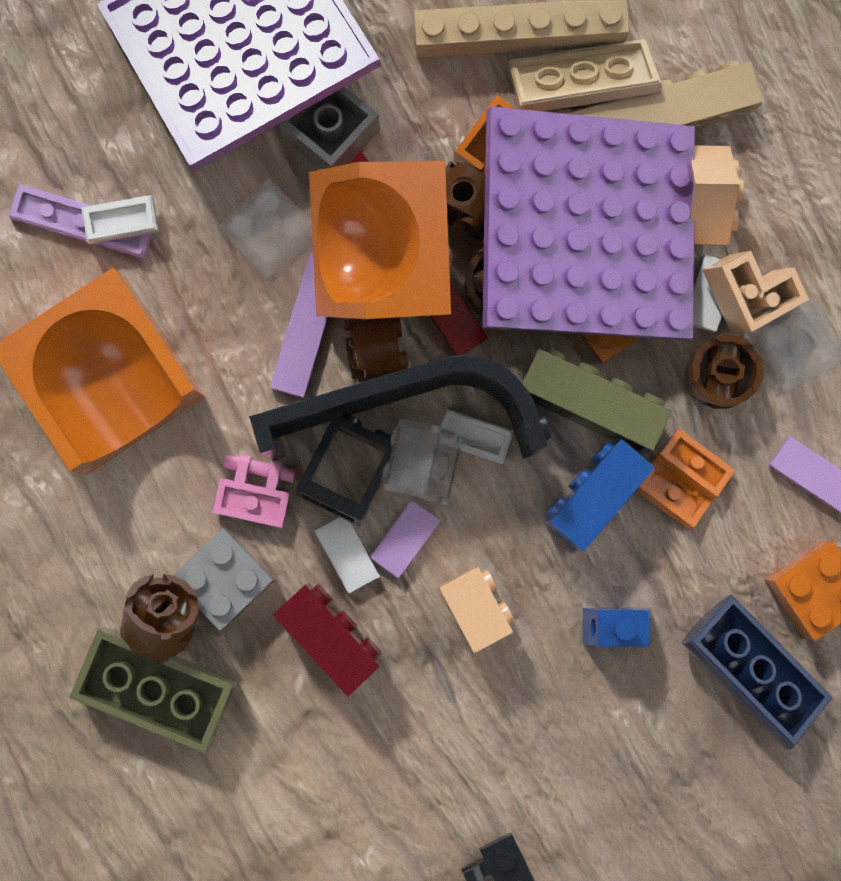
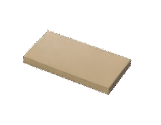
(584, 76)

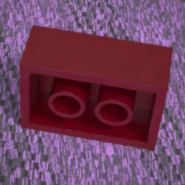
(329, 637)

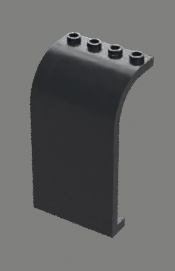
(444, 372)

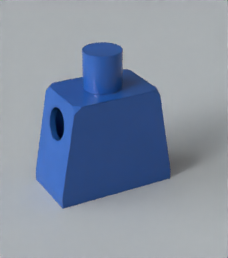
(617, 627)

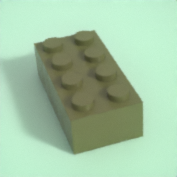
(594, 401)
(164, 698)

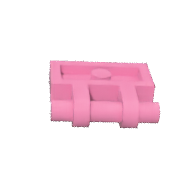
(254, 502)

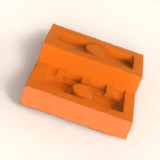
(685, 479)

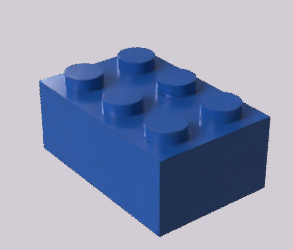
(597, 494)

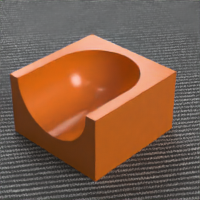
(380, 240)
(97, 372)

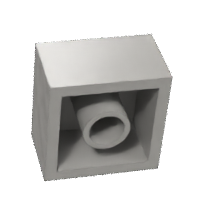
(225, 578)

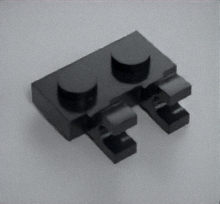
(501, 860)

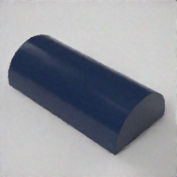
(757, 671)

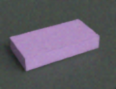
(405, 539)

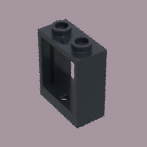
(330, 500)

